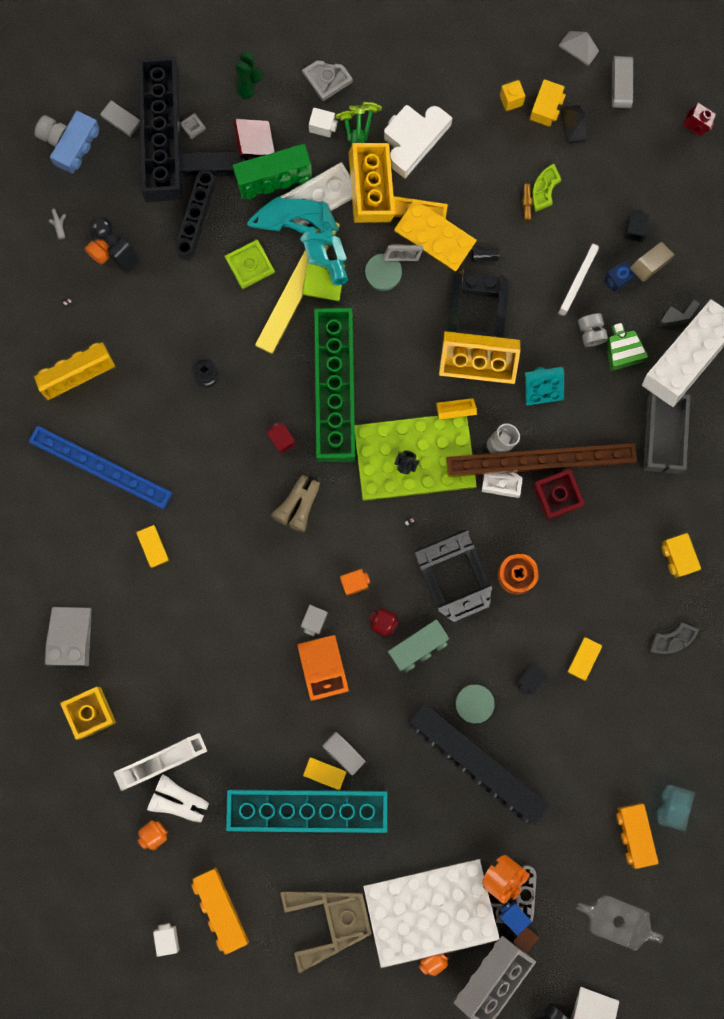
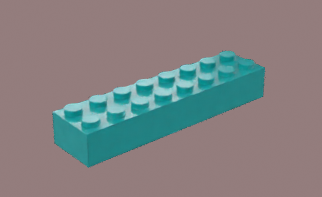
(306, 811)

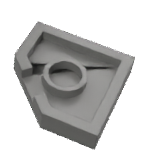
(327, 78)

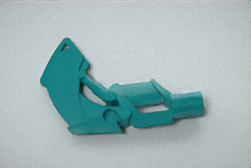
(281, 213)

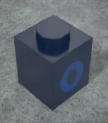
(619, 276)

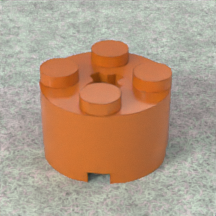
(507, 577)
(505, 879)

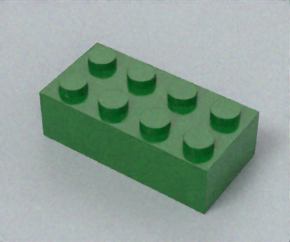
(273, 171)

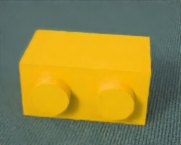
(547, 102)
(680, 556)

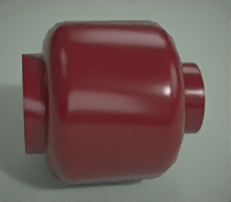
(383, 622)

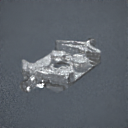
(634, 930)

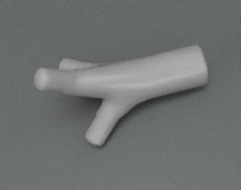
(58, 224)

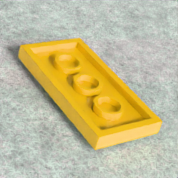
(435, 234)

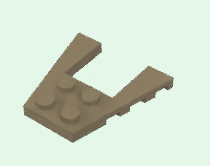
(345, 916)

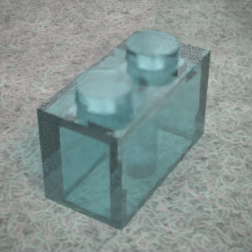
(675, 807)

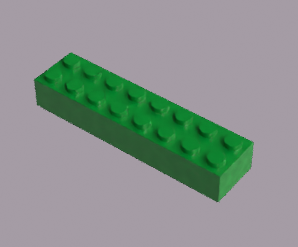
(334, 385)

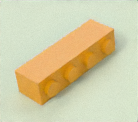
(220, 911)

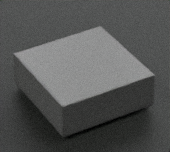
(192, 126)

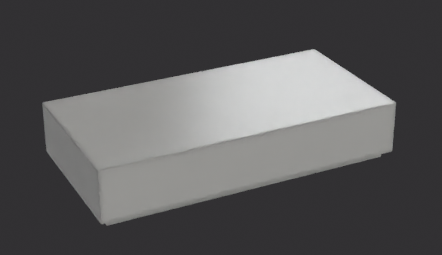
(120, 118)

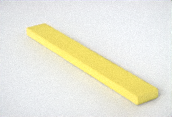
(285, 307)

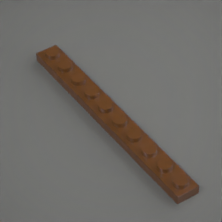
(541, 460)

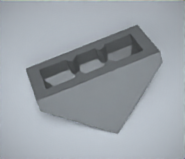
(580, 46)
(403, 252)

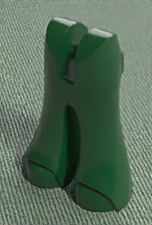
(247, 74)

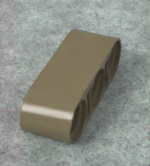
(652, 261)

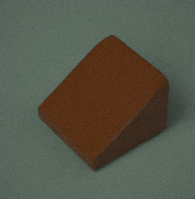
(525, 939)

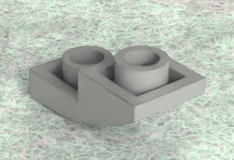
(343, 753)

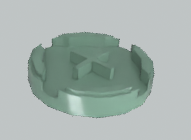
(383, 274)
(475, 704)

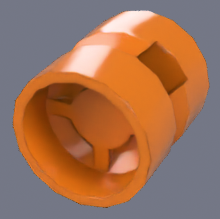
(98, 251)

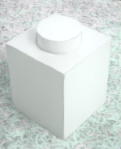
(322, 122)
(166, 940)

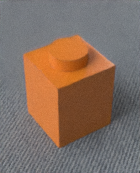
(354, 582)

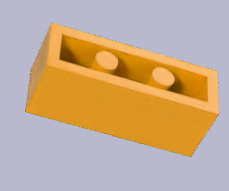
(637, 836)

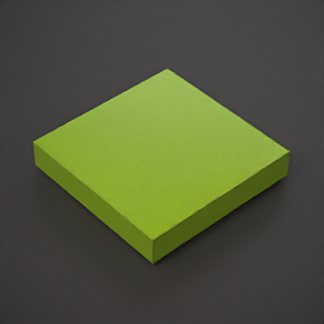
(249, 264)
(319, 285)

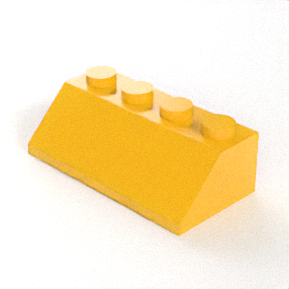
(74, 371)

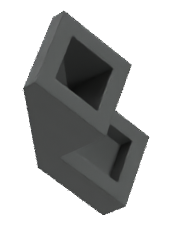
(674, 317)

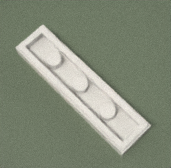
(578, 280)

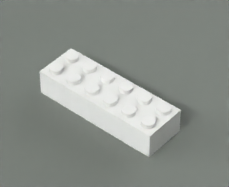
(688, 355)

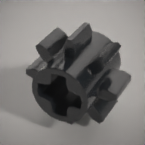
(406, 462)

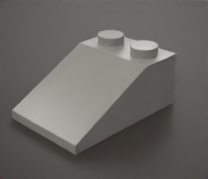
(68, 637)

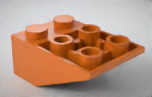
(323, 668)

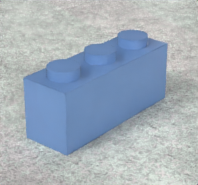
(75, 142)

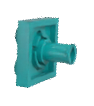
(543, 382)

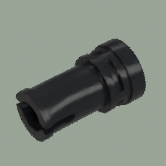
(480, 254)

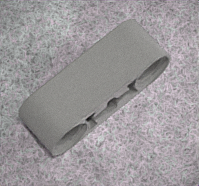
(622, 82)

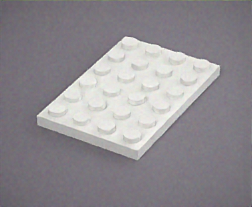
(430, 913)

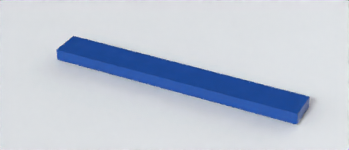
(100, 467)

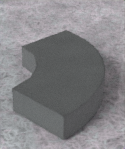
(674, 641)

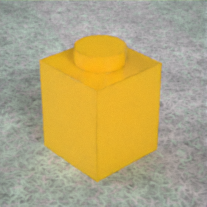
(512, 95)

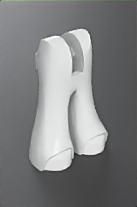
(161, 804)

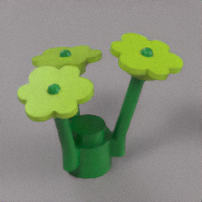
(357, 135)

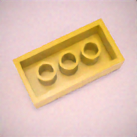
(371, 182)
(479, 357)

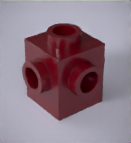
(699, 119)

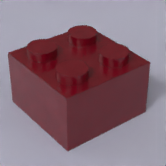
(558, 495)

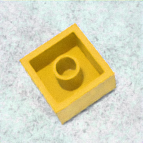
(88, 713)

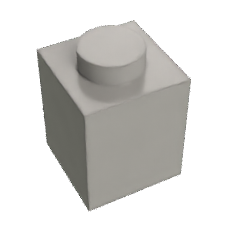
(313, 620)

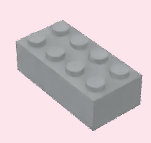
(495, 981)

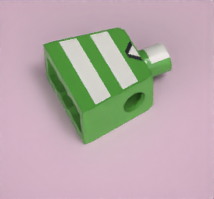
(624, 348)

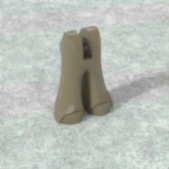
(307, 497)

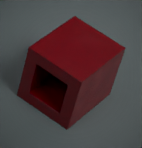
(280, 438)

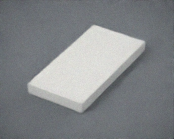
(330, 187)

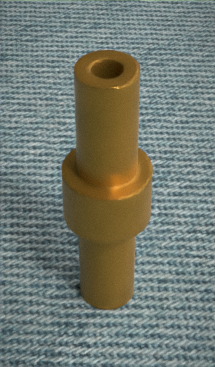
(527, 202)

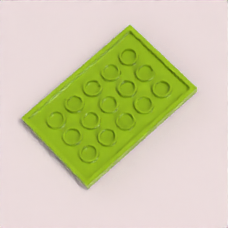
(427, 438)

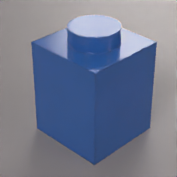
(514, 917)

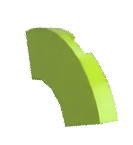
(543, 187)

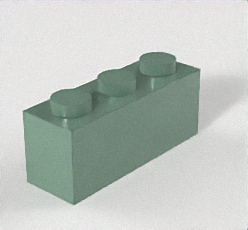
(419, 646)

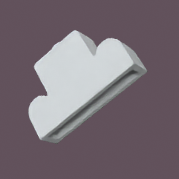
(414, 136)

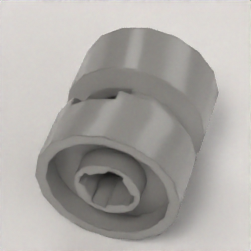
(49, 130)
(593, 330)
(503, 439)

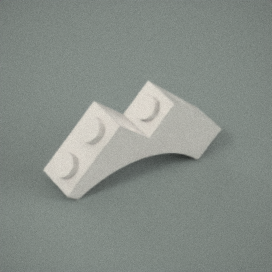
(160, 762)

